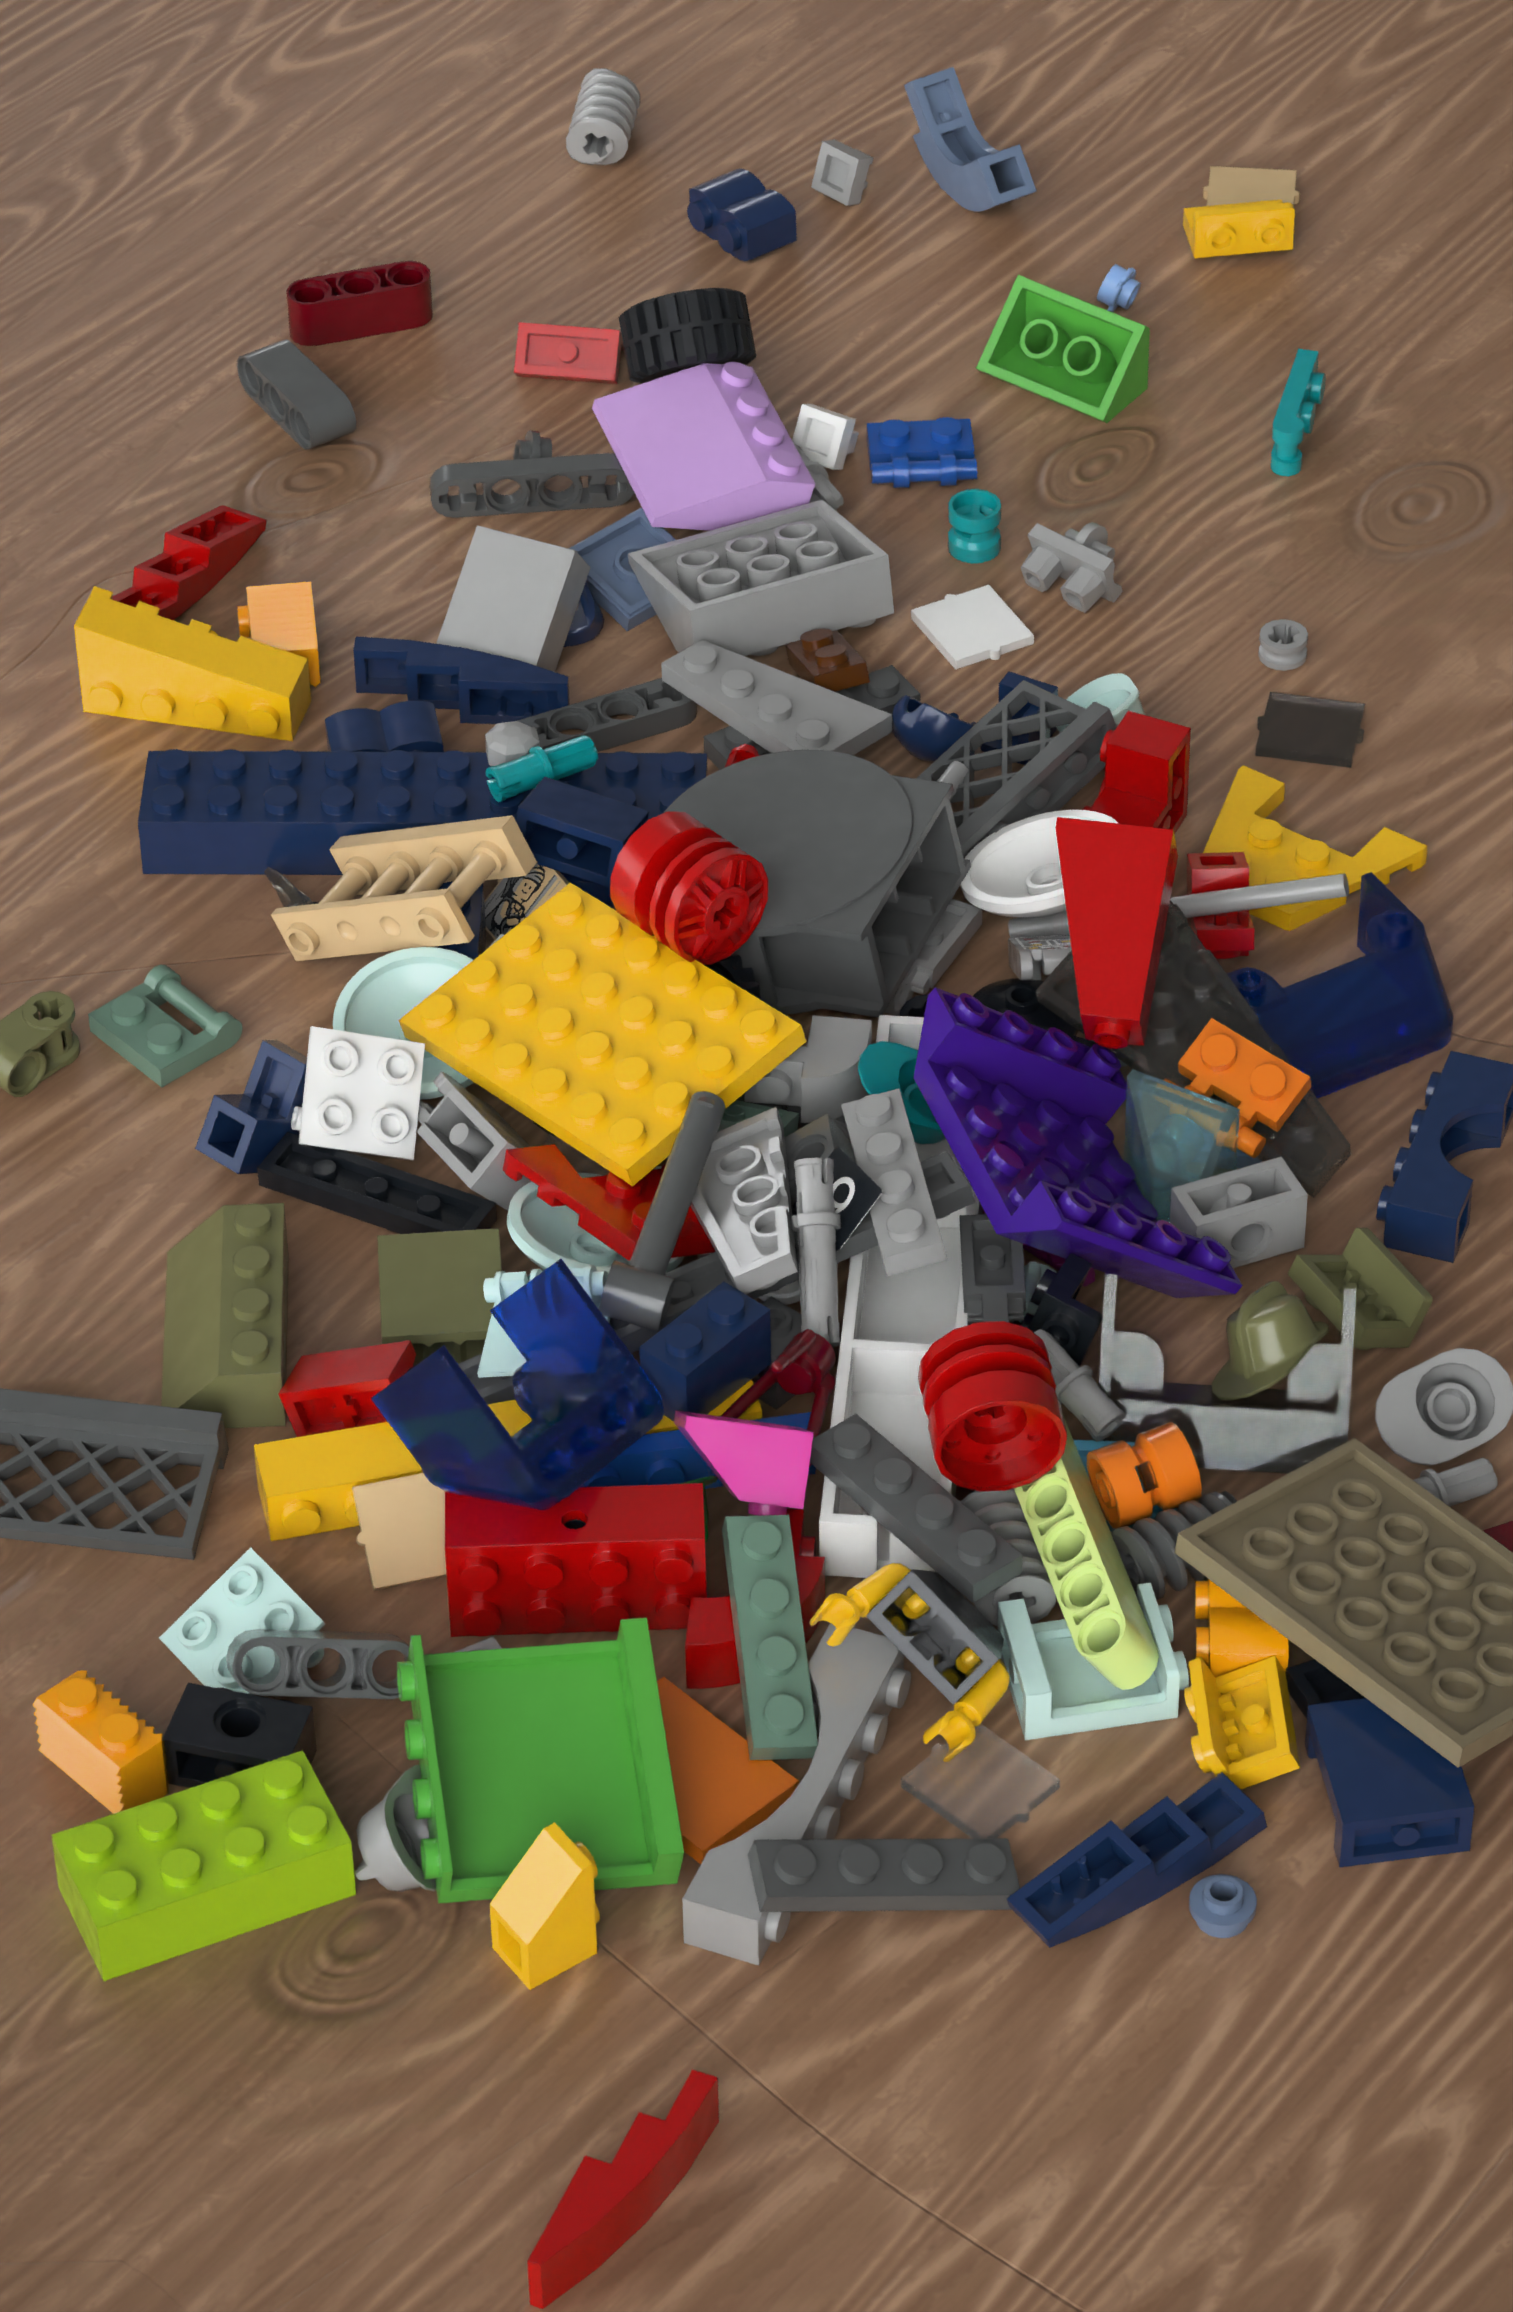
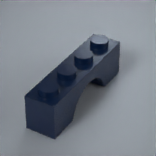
(1430, 1199)

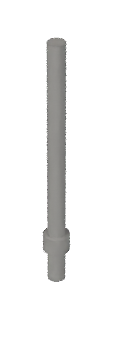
(1211, 902)

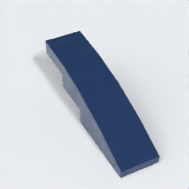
(459, 678)
(1133, 1866)

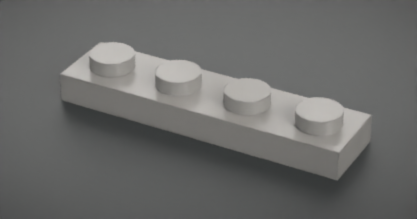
(888, 1155)

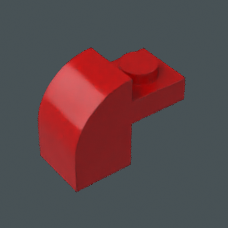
(1224, 933)

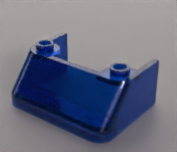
(1364, 1011)
(576, 1386)

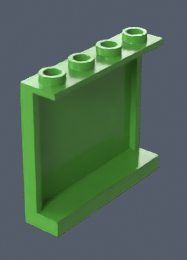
(539, 1742)

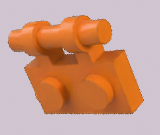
(1245, 1077)

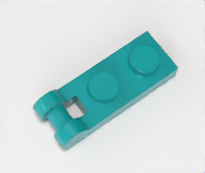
(1296, 412)

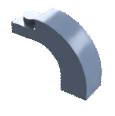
(956, 151)

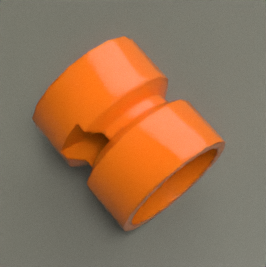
(1163, 1465)

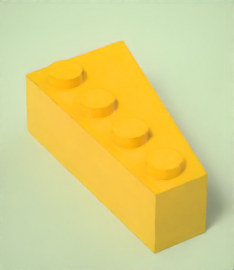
(184, 673)

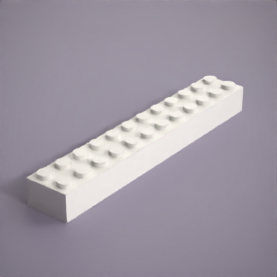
(883, 1338)

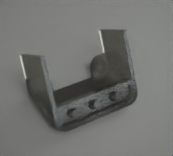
(1255, 1433)

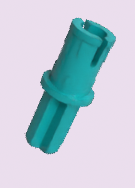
(553, 762)

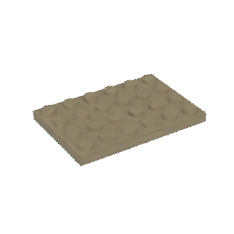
(1377, 1591)

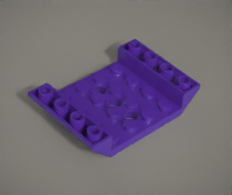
(1035, 1145)

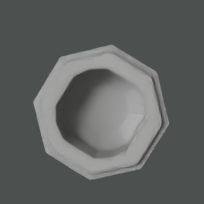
(509, 741)

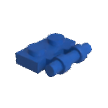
(921, 451)

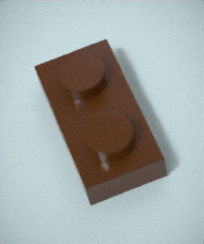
(827, 660)

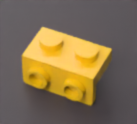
(1239, 228)
(1242, 1722)

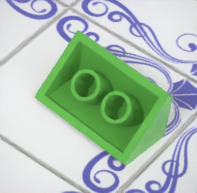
(1068, 351)

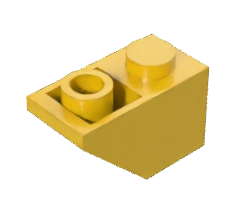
(547, 1909)

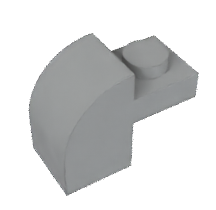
(820, 1074)

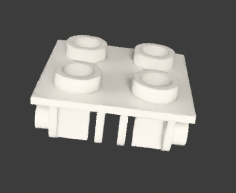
(360, 1093)

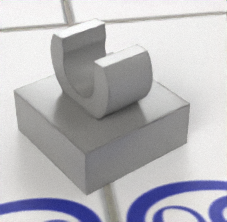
(841, 172)

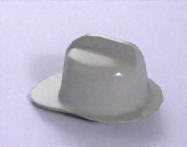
(1444, 1406)
(392, 1838)

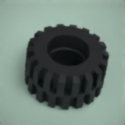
(685, 332)

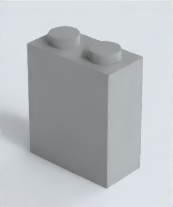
(515, 598)

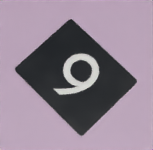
(852, 1193)

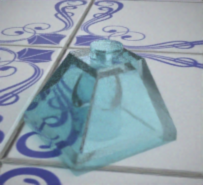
(1175, 1137)

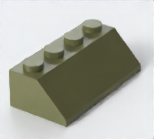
(229, 1317)

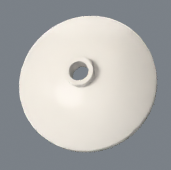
(1020, 867)

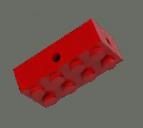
(577, 1564)

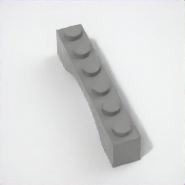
(851, 1698)

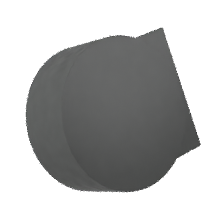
(851, 869)

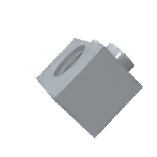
(1247, 1210)

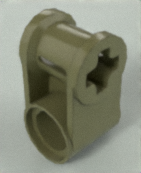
(34, 1047)

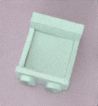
(1065, 1694)

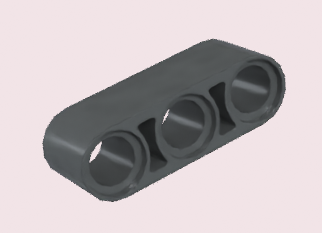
(296, 394)
(292, 1654)

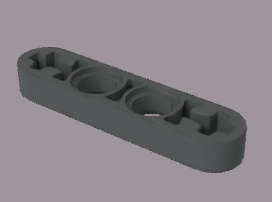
(532, 494)
(653, 704)

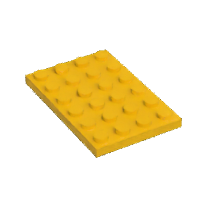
(600, 1031)

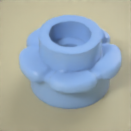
(1119, 288)

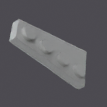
(771, 704)
(747, 1202)

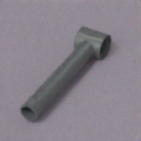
(641, 1290)

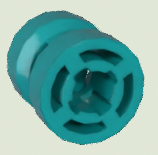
(972, 534)

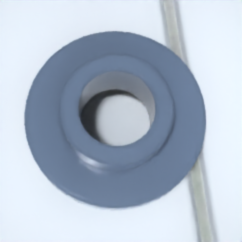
(1222, 1905)

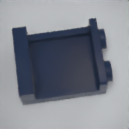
(1386, 1786)

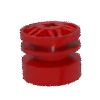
(689, 887)
(992, 1406)

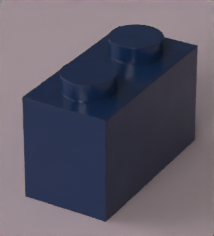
(577, 829)
(708, 1351)

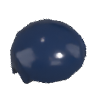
(925, 729)

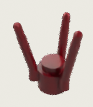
(798, 1370)

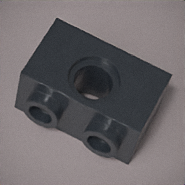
(231, 1731)

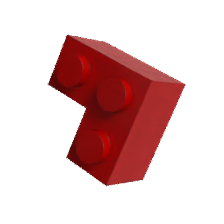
(1145, 772)

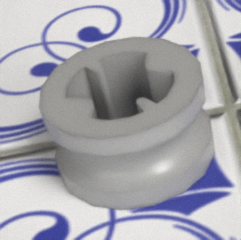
(1283, 644)

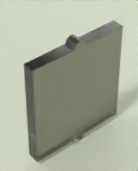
(1310, 729)

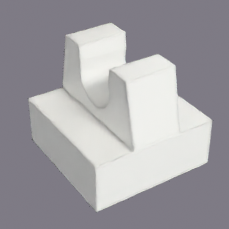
(825, 435)

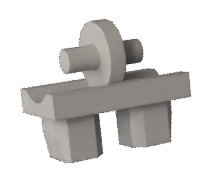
(1078, 558)

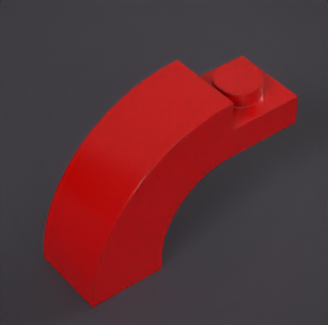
(710, 1629)

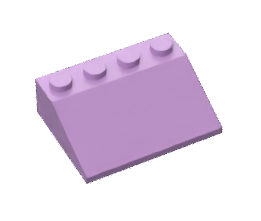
(704, 448)

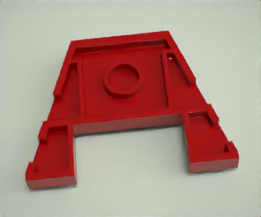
(605, 1203)

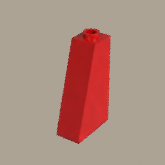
(1117, 915)

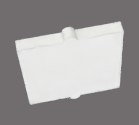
(972, 627)

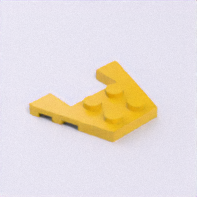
(1284, 855)

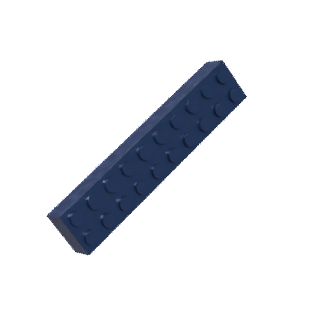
(291, 806)

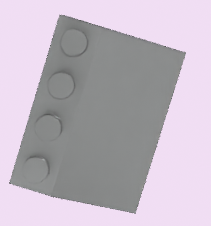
(766, 580)

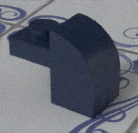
(249, 1125)

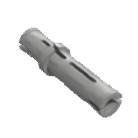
(816, 1231)

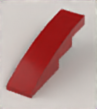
(193, 560)
(614, 2200)

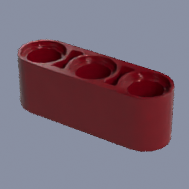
(359, 303)

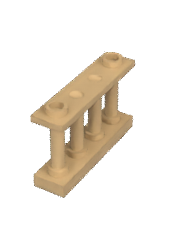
(409, 861)

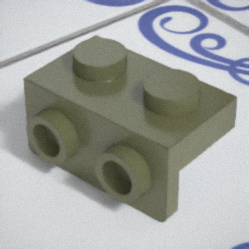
(1387, 1297)

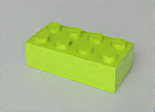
(204, 1865)

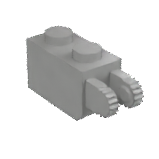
(471, 1140)

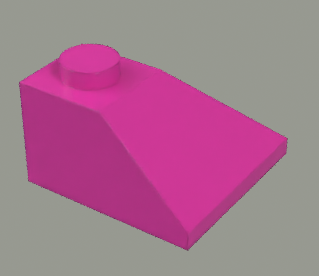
(753, 1458)

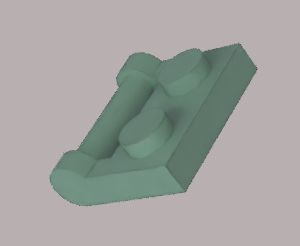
(152, 1038)

